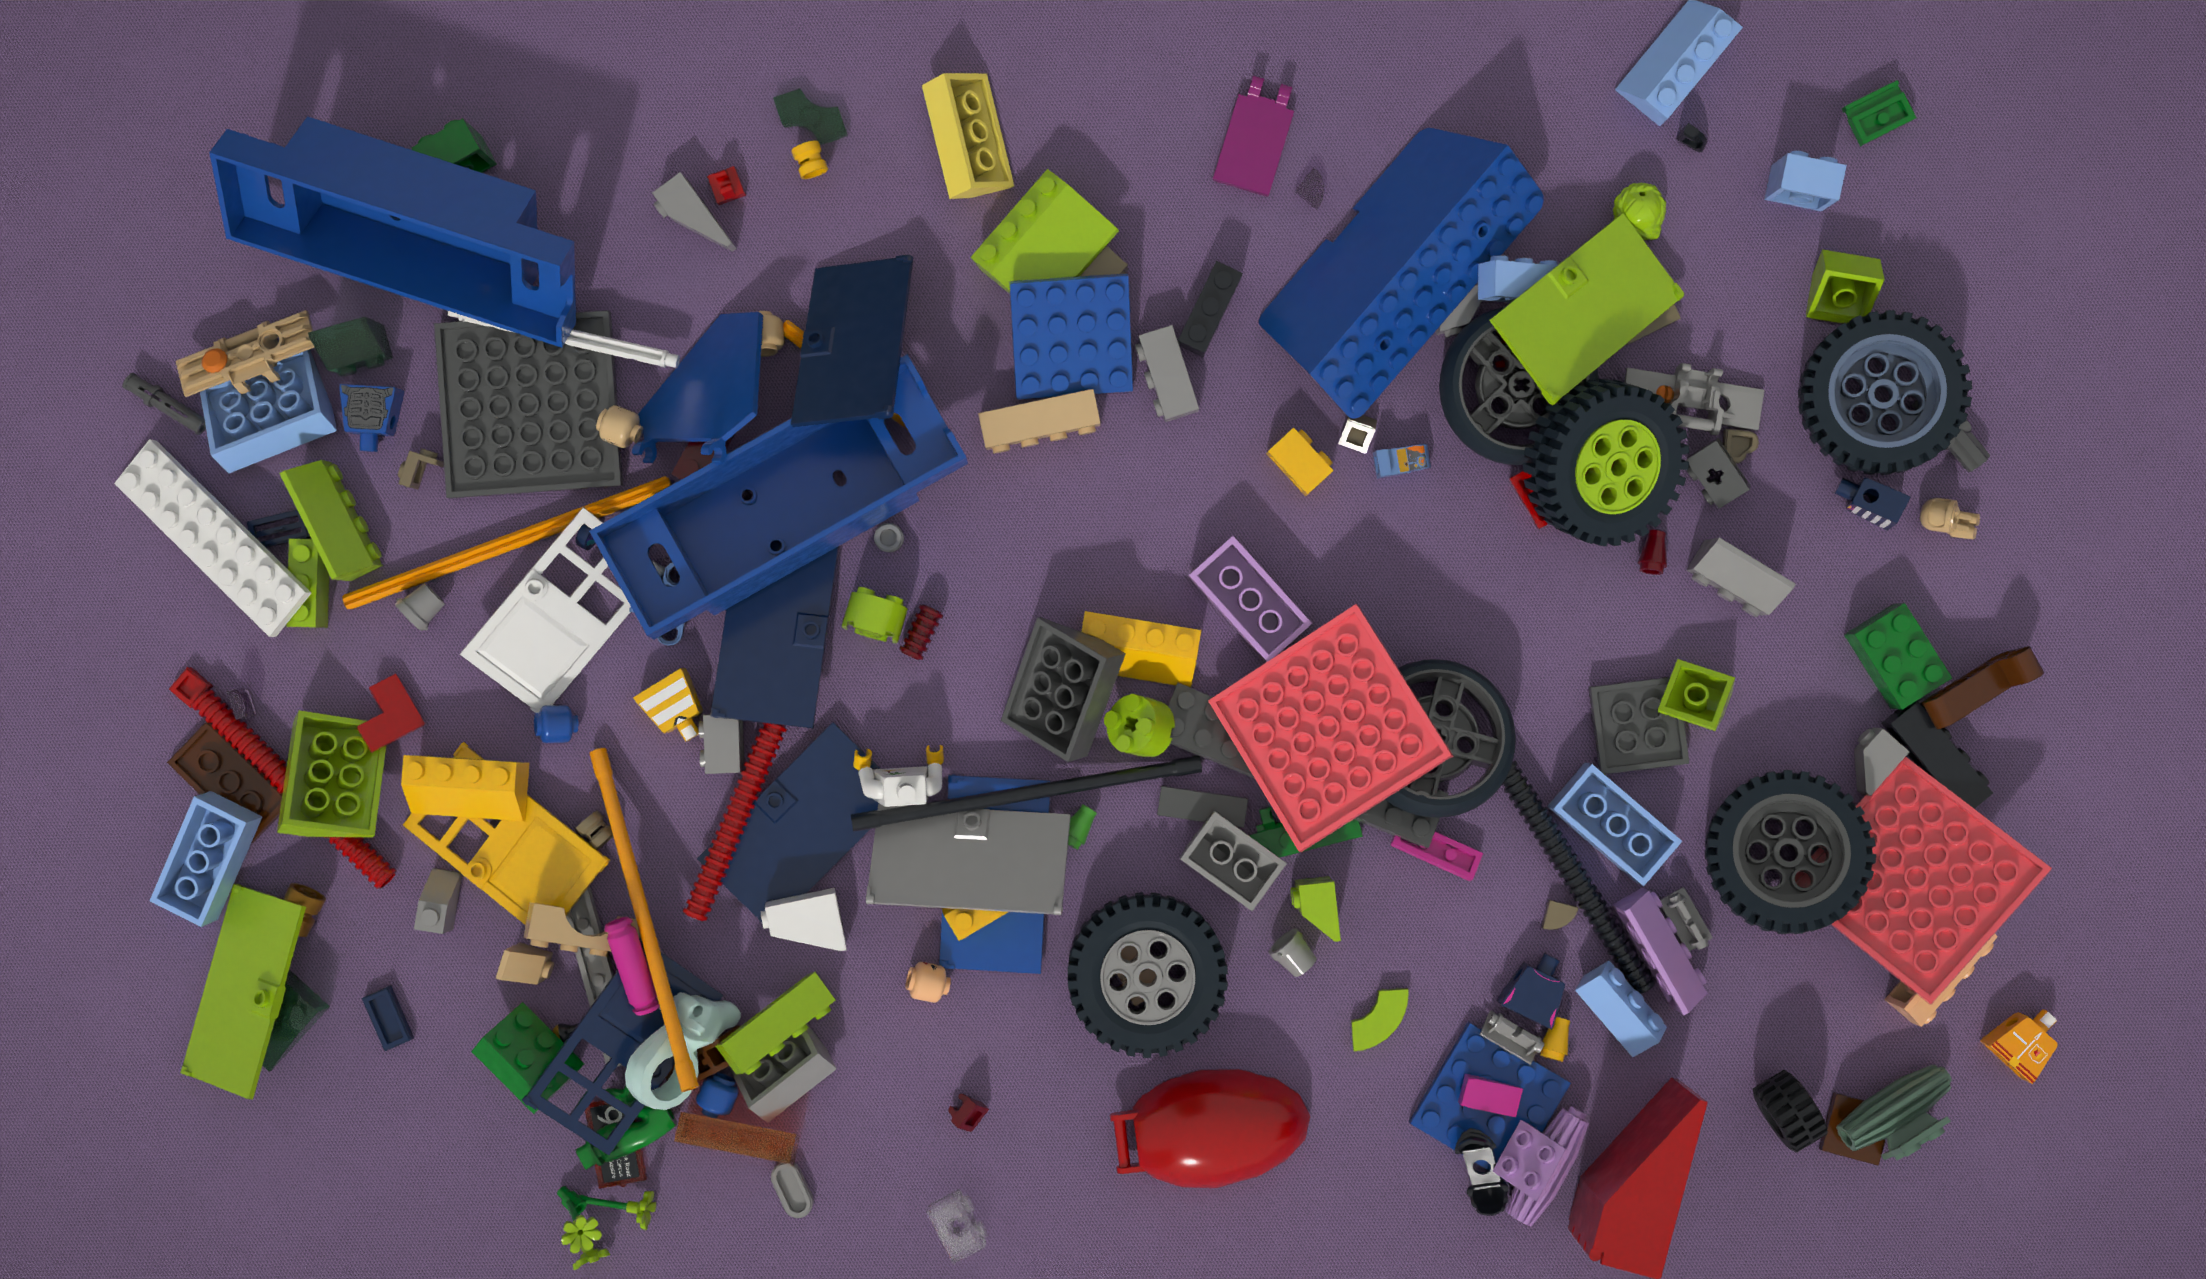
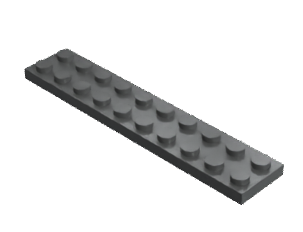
(1203, 734)

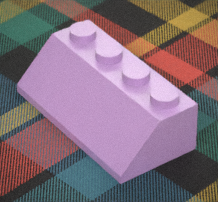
(1660, 950)

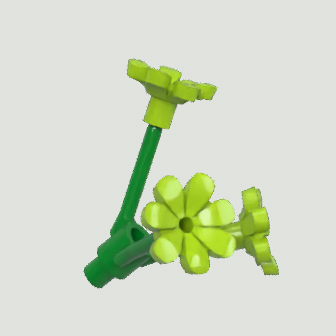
(583, 1231)

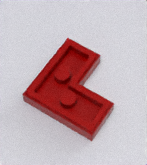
(397, 717)

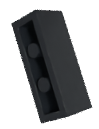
(1209, 309)

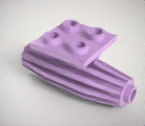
(1540, 1162)

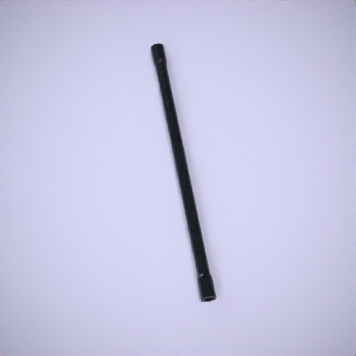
(877, 818)

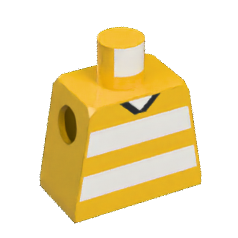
(672, 704)

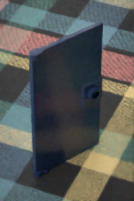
(853, 342)
(776, 648)
(799, 824)

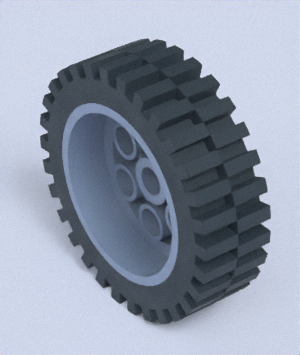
(1896, 342)

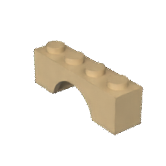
(550, 924)

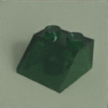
(352, 345)

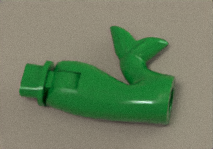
(640, 1134)

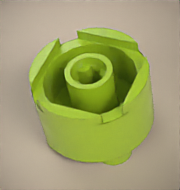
(874, 615)
(1139, 725)

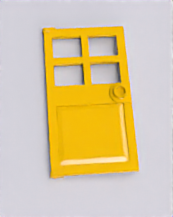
(521, 859)

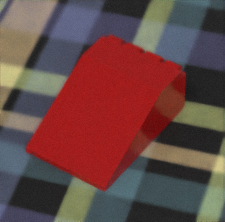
(1636, 1185)

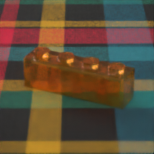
(737, 1138)

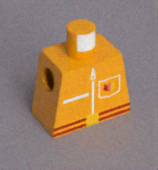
(2023, 1043)

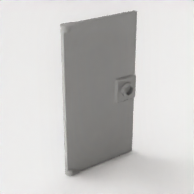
(972, 861)

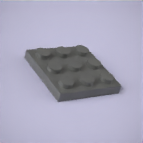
(1632, 731)

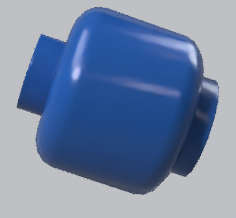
(555, 724)
(717, 1095)

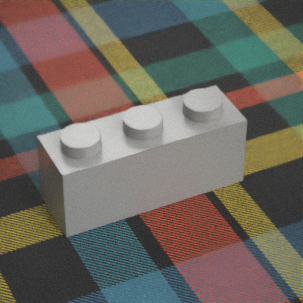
(1167, 374)

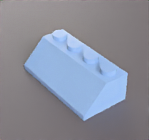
(1678, 59)

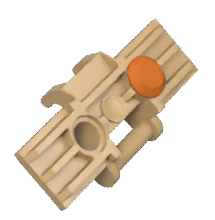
(246, 355)

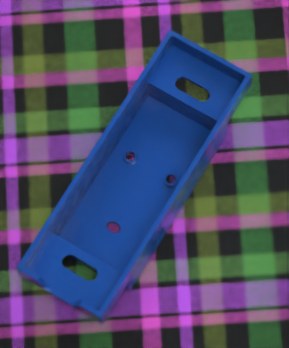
(400, 225)
(725, 541)

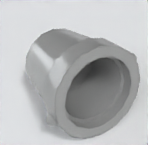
(420, 606)
(1293, 953)

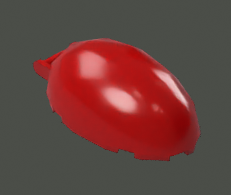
(1212, 1128)

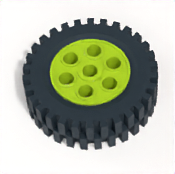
(1643, 468)

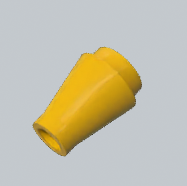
(1556, 1040)

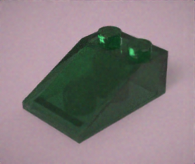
(297, 1014)

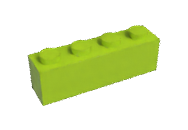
(775, 1024)

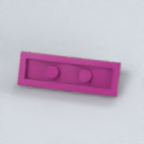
(1444, 854)

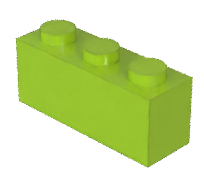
(310, 570)

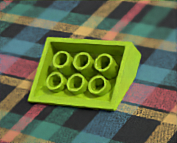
(1045, 236)
(330, 779)

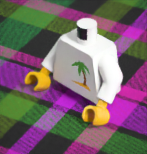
(901, 785)

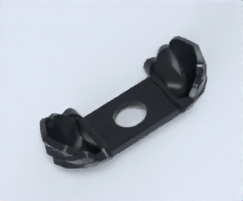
(1487, 1190)

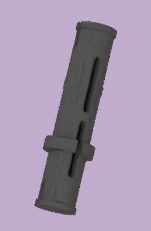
(137, 386)

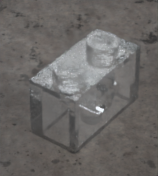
(957, 1242)

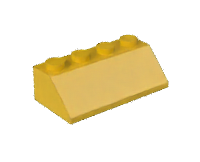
(1152, 649)
(465, 787)

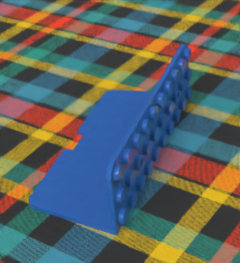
(1401, 263)

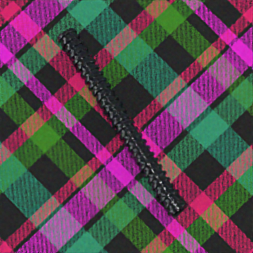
(1578, 882)

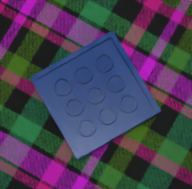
(1071, 335)
(1475, 1055)

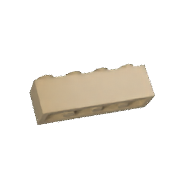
(1039, 420)

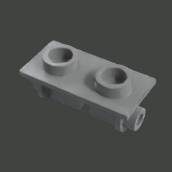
(1686, 919)
(1511, 1037)

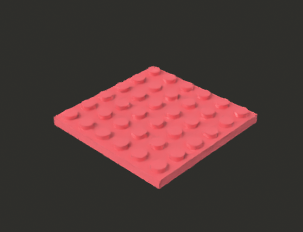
(1329, 728)
(1937, 881)

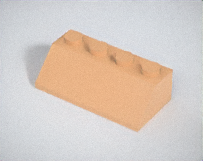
(1916, 1008)

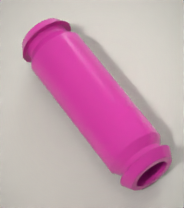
(632, 965)

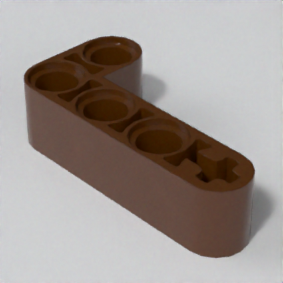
(1982, 685)

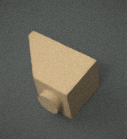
(525, 964)

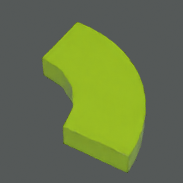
(1381, 1020)

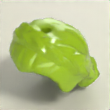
(1643, 208)

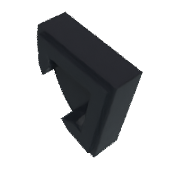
(1692, 138)

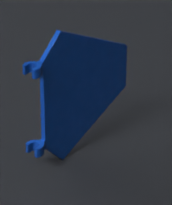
(709, 391)

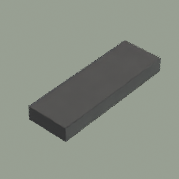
(1200, 805)

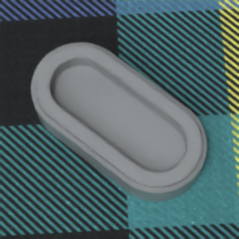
(792, 1190)

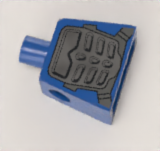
(370, 412)

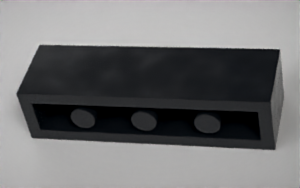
(1936, 754)

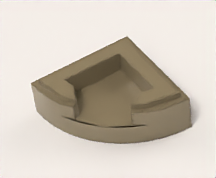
(1558, 915)

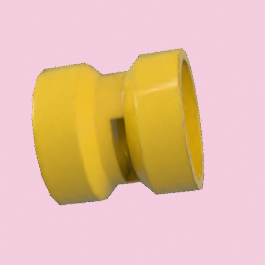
(809, 159)

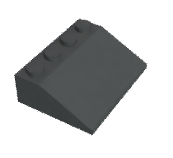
(1062, 688)

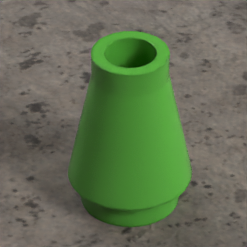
(1080, 826)

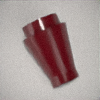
(1653, 555)

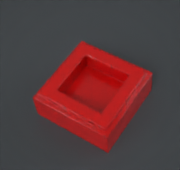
(190, 686)

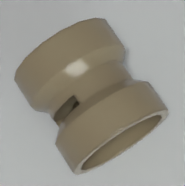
(591, 826)

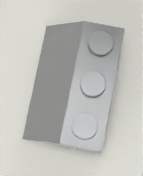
(1739, 577)
(1232, 860)
(785, 1075)

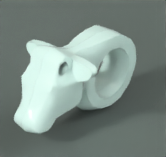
(701, 1024)

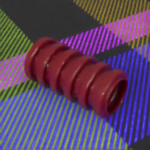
(921, 632)

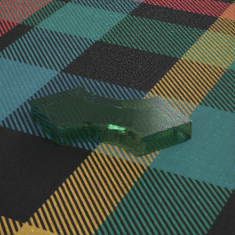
(798, 111)

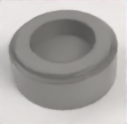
(889, 537)

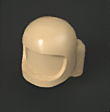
(1945, 517)

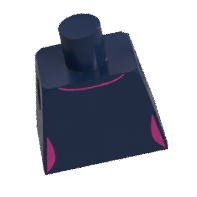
(1535, 991)

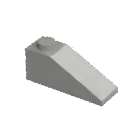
(686, 208)

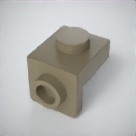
(413, 468)

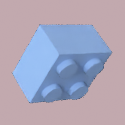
(1805, 181)

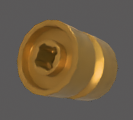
(307, 897)

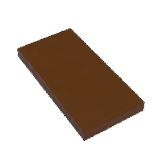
(214, 766)

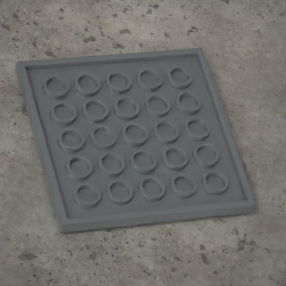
(524, 410)

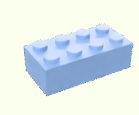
(1614, 823)
(205, 858)

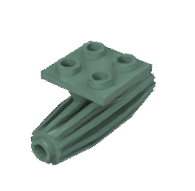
(1899, 1114)

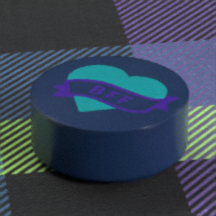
(584, 538)

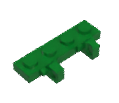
(1277, 840)

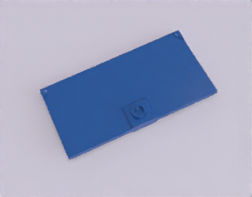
(1015, 938)

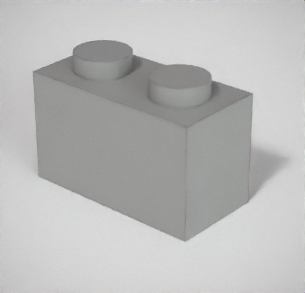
(722, 745)

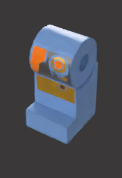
(1401, 460)

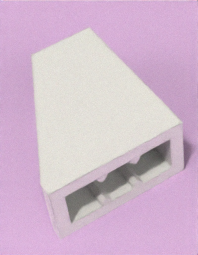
(807, 919)

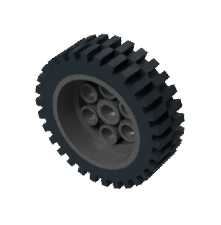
(1834, 827)

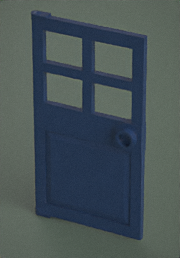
(617, 1033)

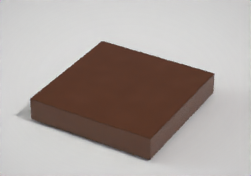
(1839, 1109)

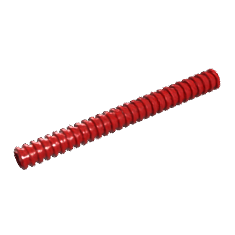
(275, 771)
(734, 821)

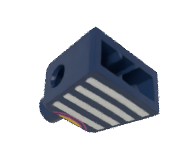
(1885, 503)

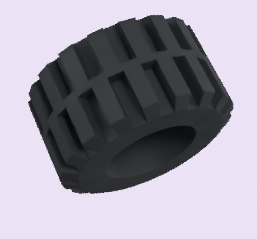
(1790, 1111)

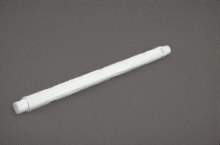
(606, 345)

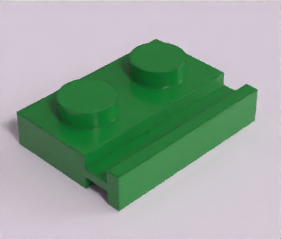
(1878, 113)

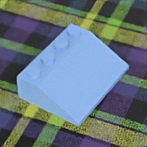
(268, 417)

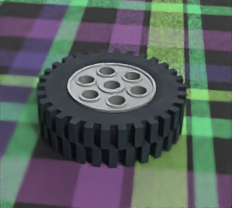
(1140, 923)

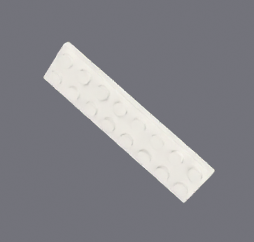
(212, 538)

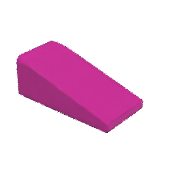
(1490, 1095)

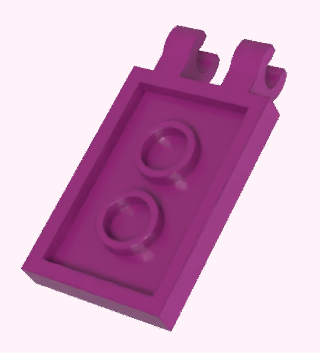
(1255, 140)

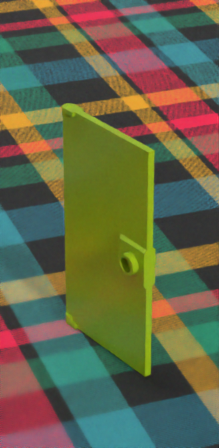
(1586, 308)
(243, 990)

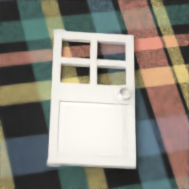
(542, 634)

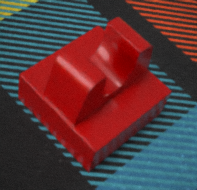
(726, 185)

